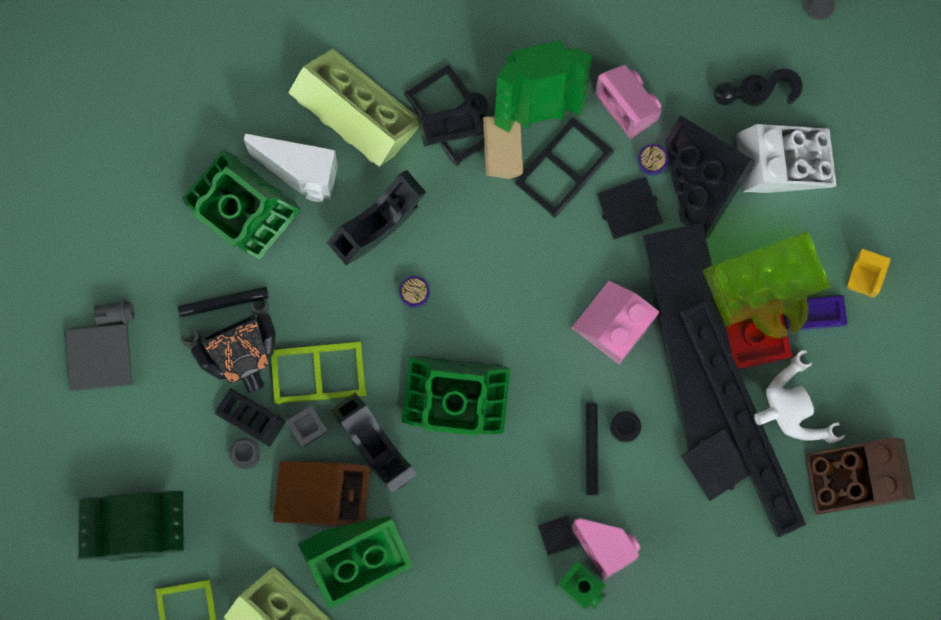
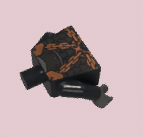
(237, 349)

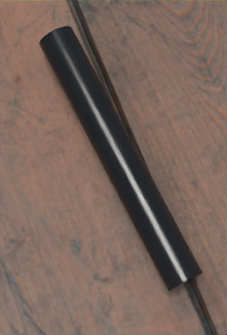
(223, 302)
(591, 420)

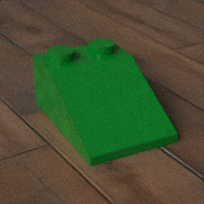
(354, 558)

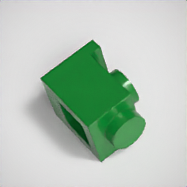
(570, 583)

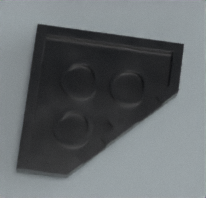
(704, 173)

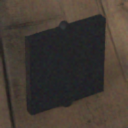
(629, 208)
(716, 464)

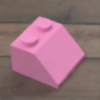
(627, 100)
(615, 321)
(606, 546)

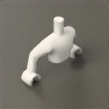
(793, 406)

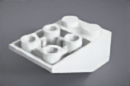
(787, 158)

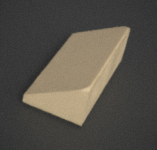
(502, 150)

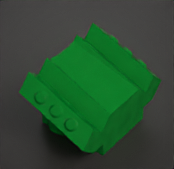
(541, 84)
(240, 205)
(456, 396)

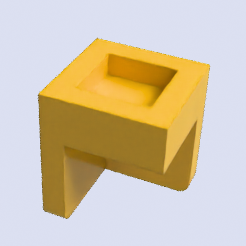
(868, 273)

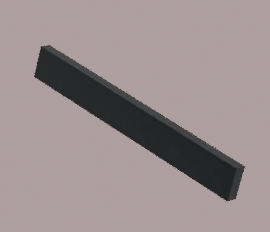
(739, 416)

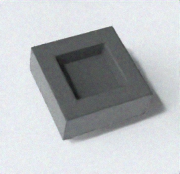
(306, 426)

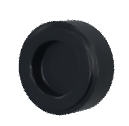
(625, 427)

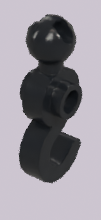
(757, 89)

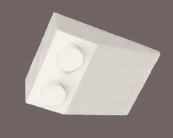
(301, 166)

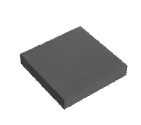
(98, 357)

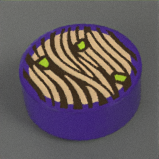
(652, 159)
(414, 292)

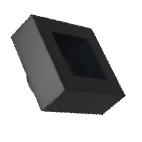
(557, 535)

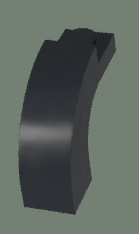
(379, 220)
(373, 443)

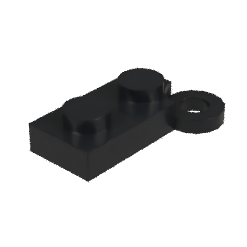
(453, 123)

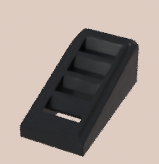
(273, 425)

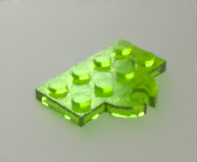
(769, 284)

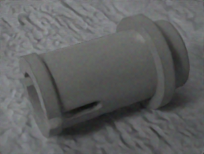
(115, 312)

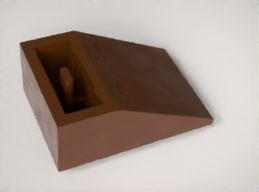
(860, 476)
(321, 493)

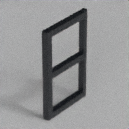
(410, 96)
(581, 181)

